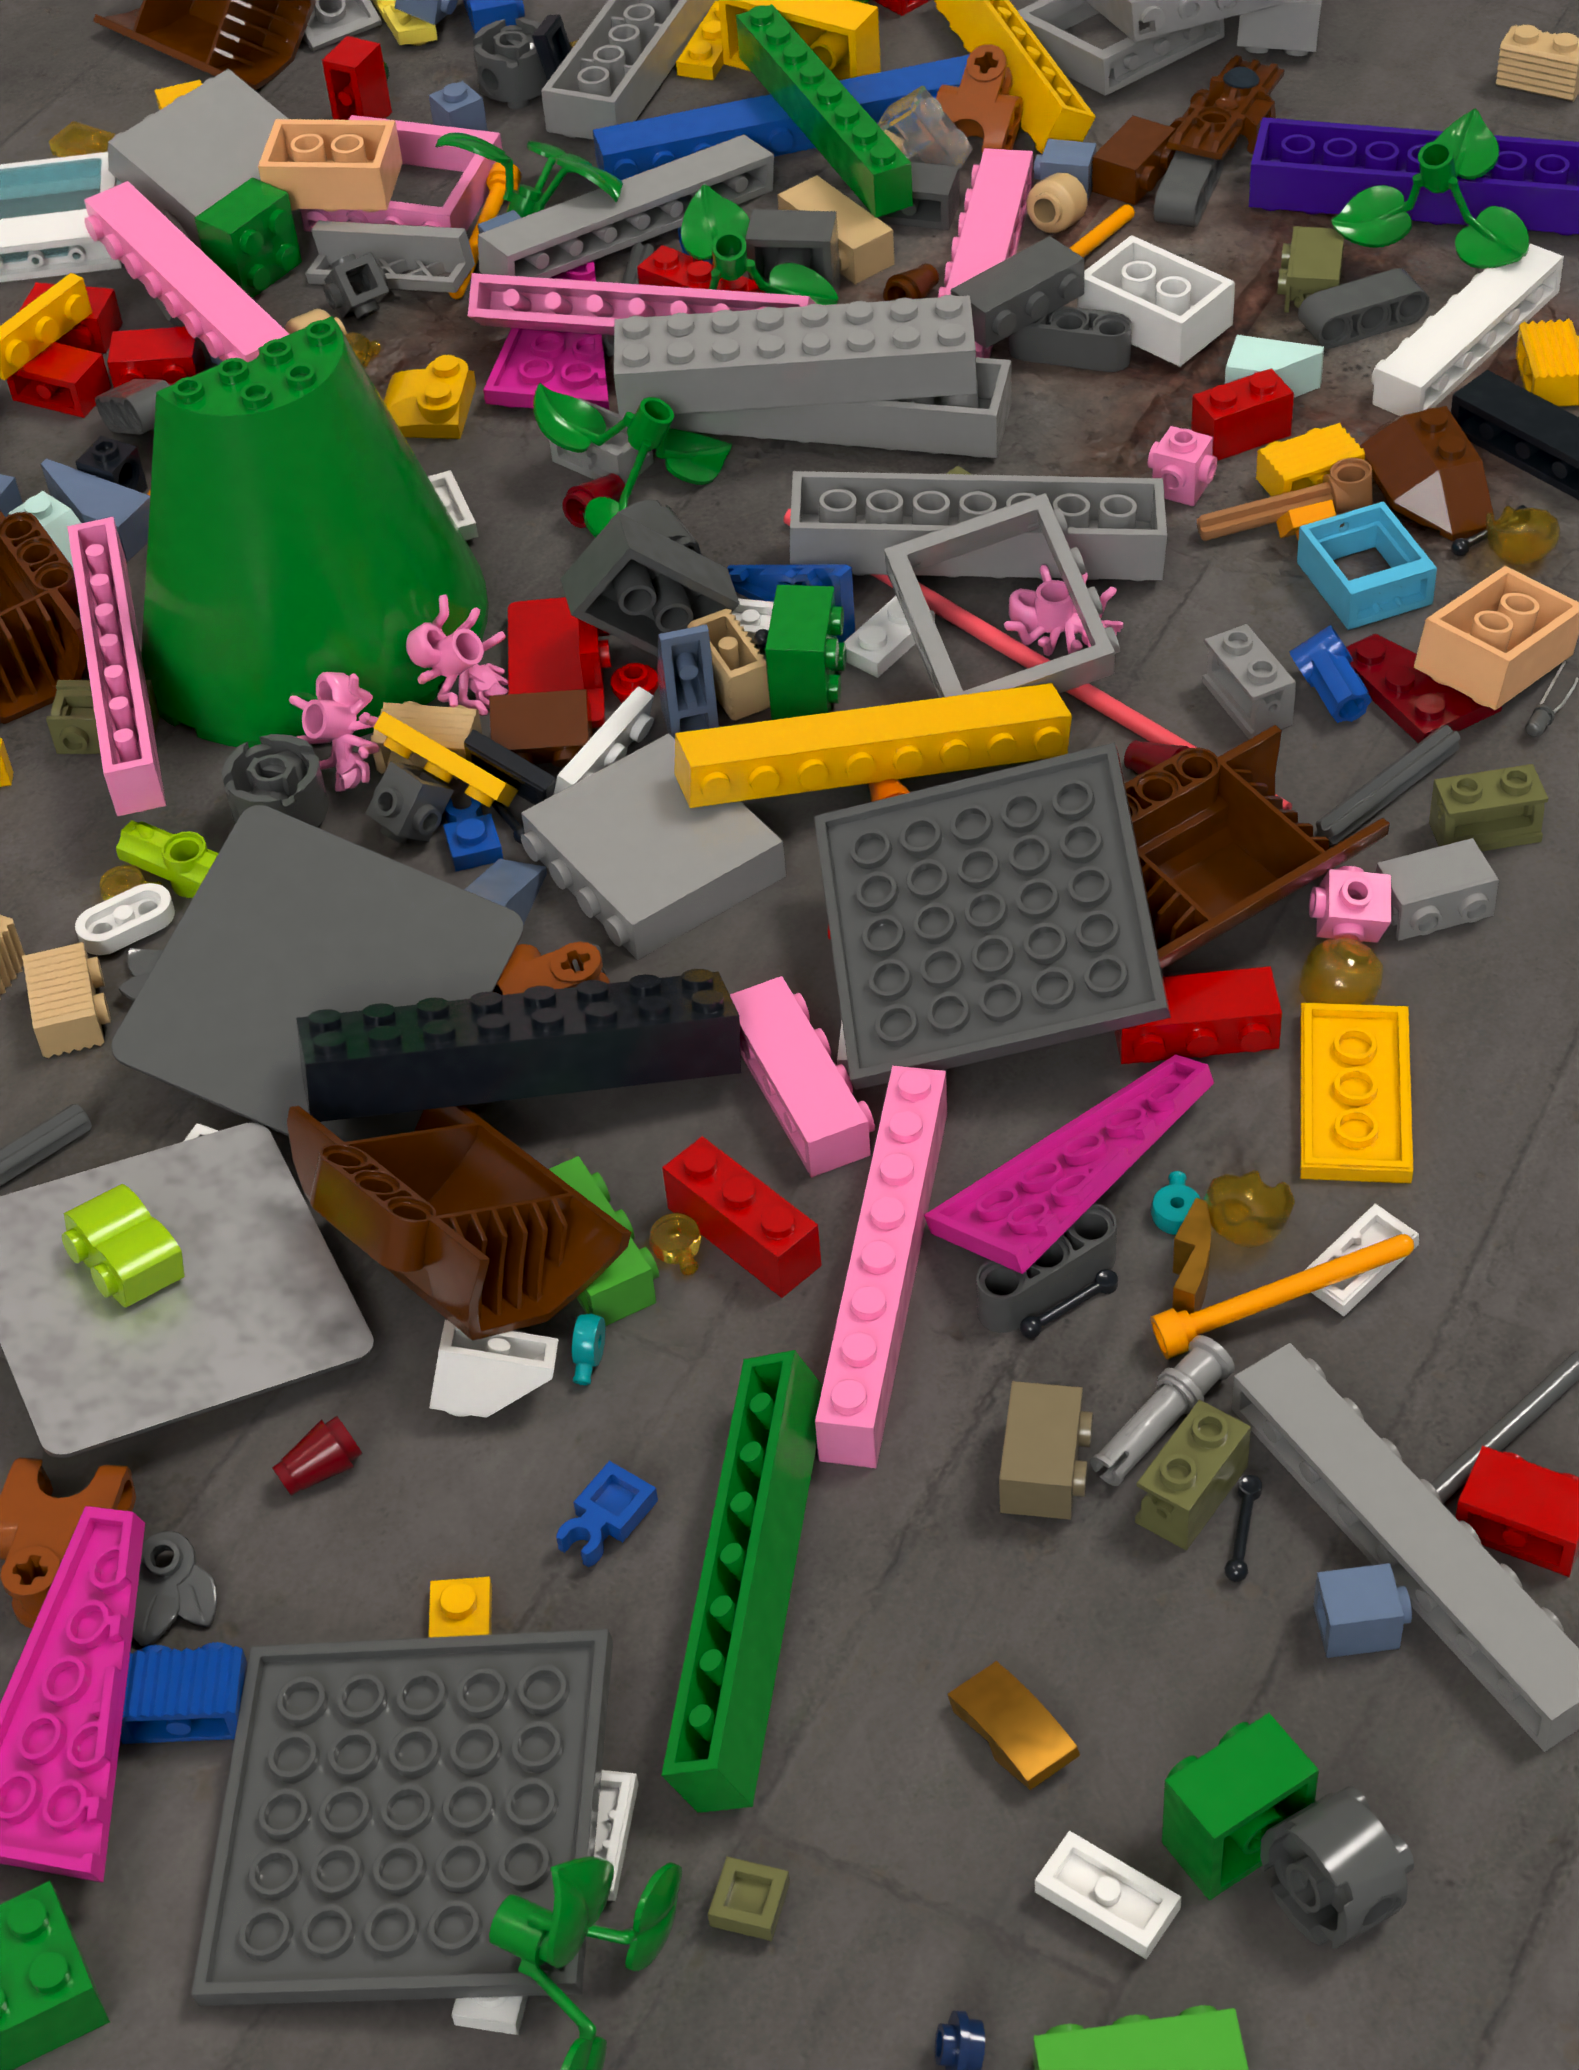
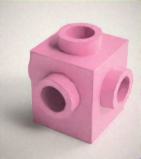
(1187, 458)
(1352, 904)

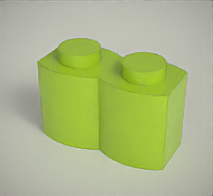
(122, 1246)

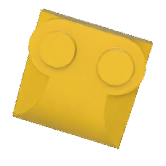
(432, 399)

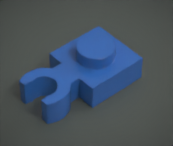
(471, 836)
(607, 1506)

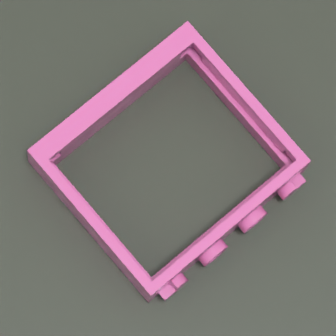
(418, 149)

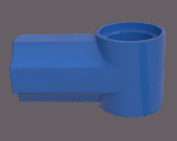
(1328, 668)

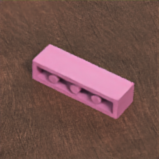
(800, 1078)

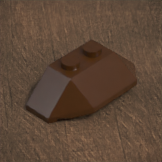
(1430, 472)

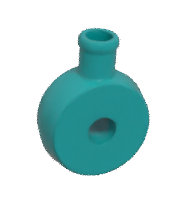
(1172, 1203)
(587, 1346)

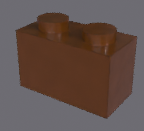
(1132, 160)
(542, 724)

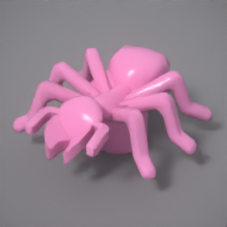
(1051, 612)
(457, 656)
(335, 720)

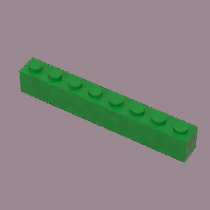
(825, 111)
(745, 1586)

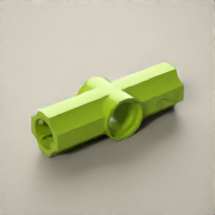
(175, 857)

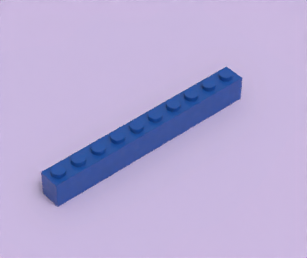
(654, 141)

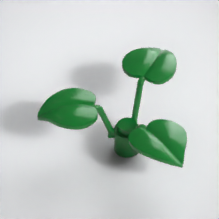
(1463, 150)
(529, 199)
(718, 231)
(576, 424)
(557, 1936)

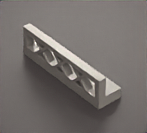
(396, 250)

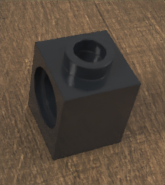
(114, 462)

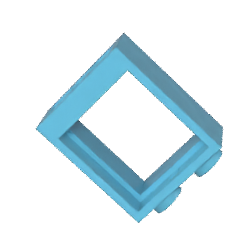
(1375, 596)

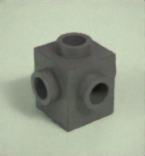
(365, 277)
(408, 803)

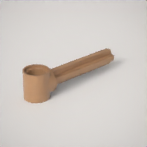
(1346, 485)

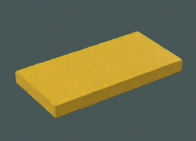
(1355, 1093)

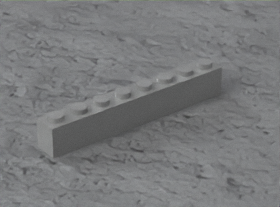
(647, 207)
(1401, 1521)

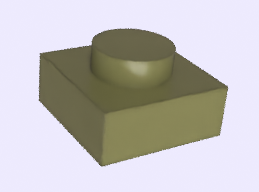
(749, 1898)

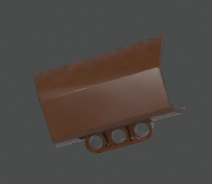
(216, 35)
(37, 618)
(1222, 844)
(459, 1217)

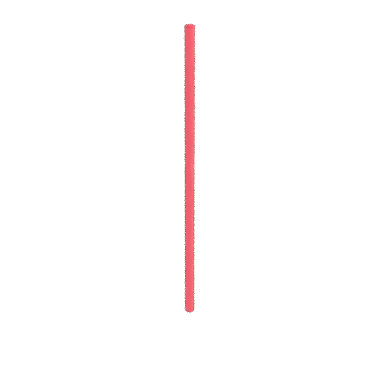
(1029, 658)

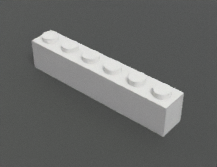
(1465, 332)

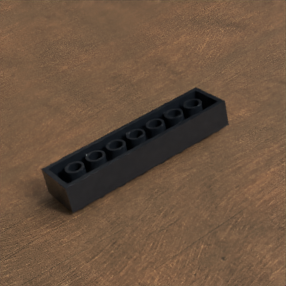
(517, 1045)

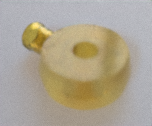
(363, 347)
(120, 880)
(676, 1241)

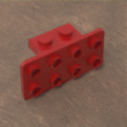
(556, 652)

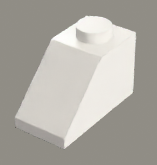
(489, 1371)

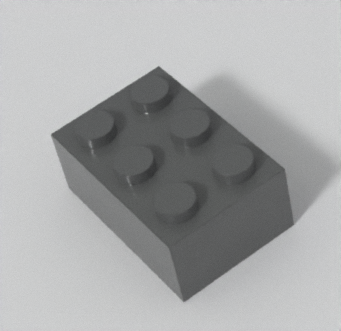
(644, 584)

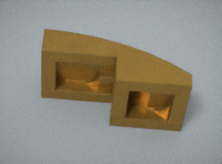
(1192, 1258)
(1015, 1724)

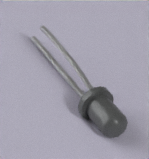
(1543, 714)

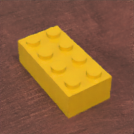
(836, 30)

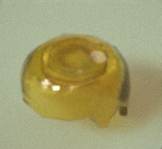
(1522, 534)
(1341, 973)
(1247, 1209)

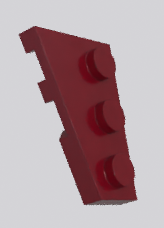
(1408, 694)

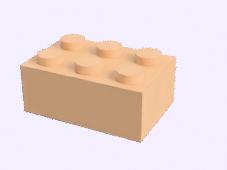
(333, 163)
(1498, 637)

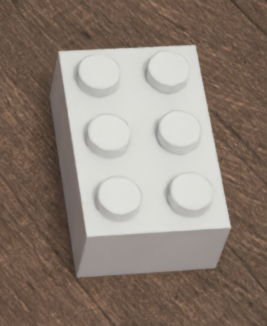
(1168, 299)

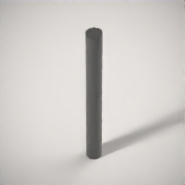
(1510, 1425)

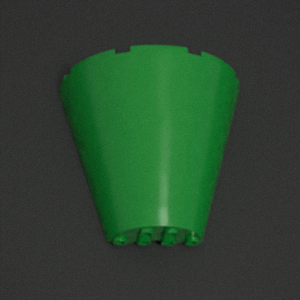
(291, 543)

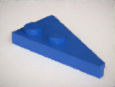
(760, 584)

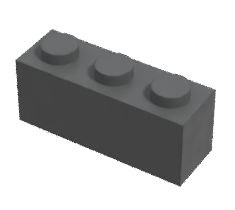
(1022, 289)

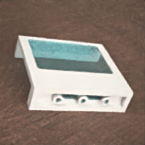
(45, 217)

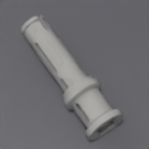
(1176, 1395)

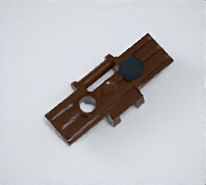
(1226, 110)

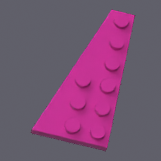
(557, 359)
(1046, 1188)
(68, 1704)

